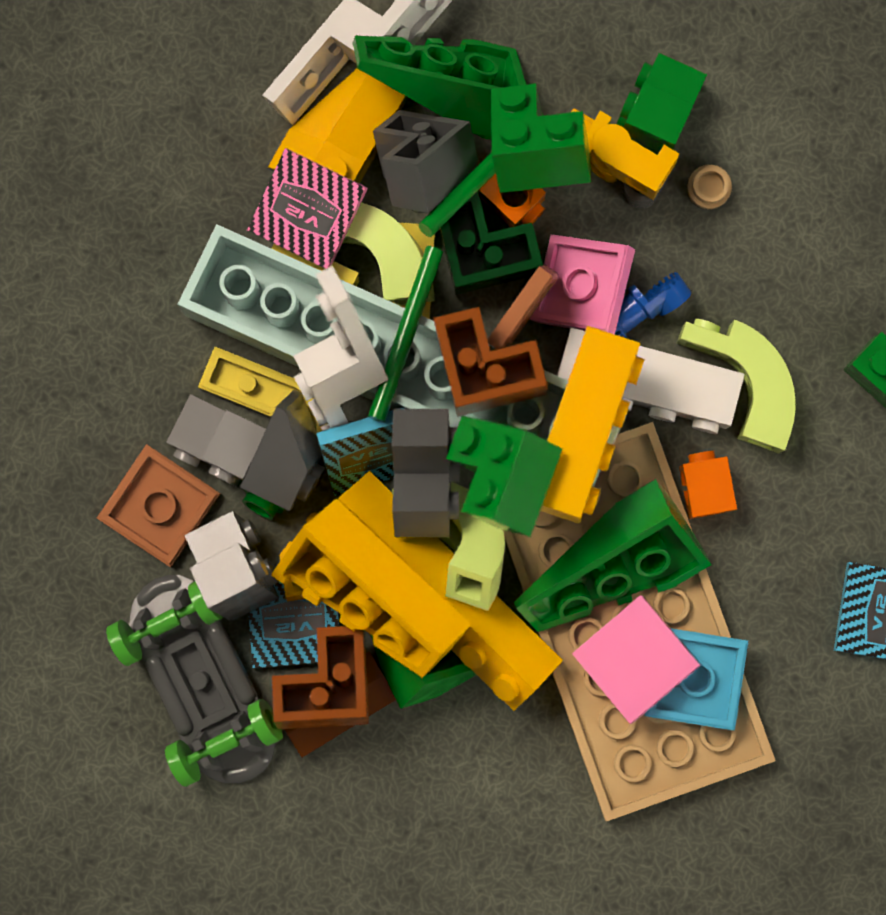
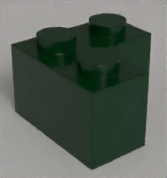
(485, 258)

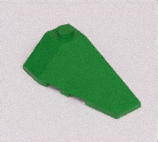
(627, 551)

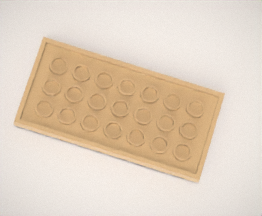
(653, 756)

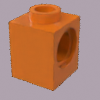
(513, 216)
(707, 484)

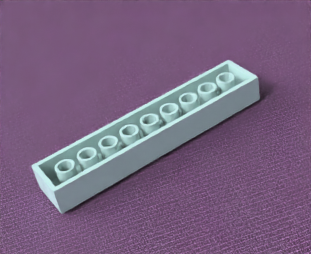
(274, 307)

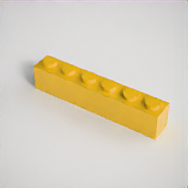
(498, 642)

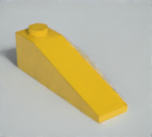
(342, 126)

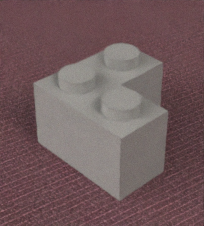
(215, 438)

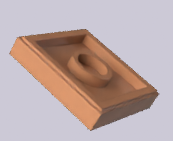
(523, 307)
(158, 505)

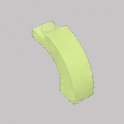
(393, 248)
(766, 377)
(477, 560)

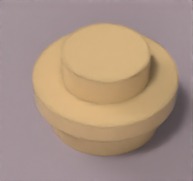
(709, 187)

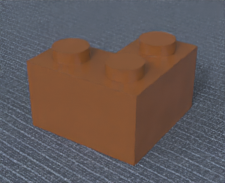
(484, 377)
(332, 695)

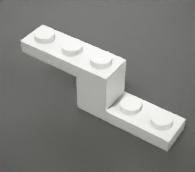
(332, 48)
(340, 364)

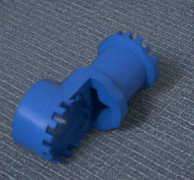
(659, 300)

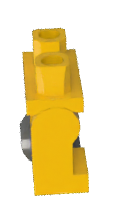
(620, 158)

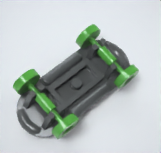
(200, 682)

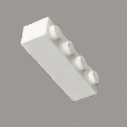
(674, 387)

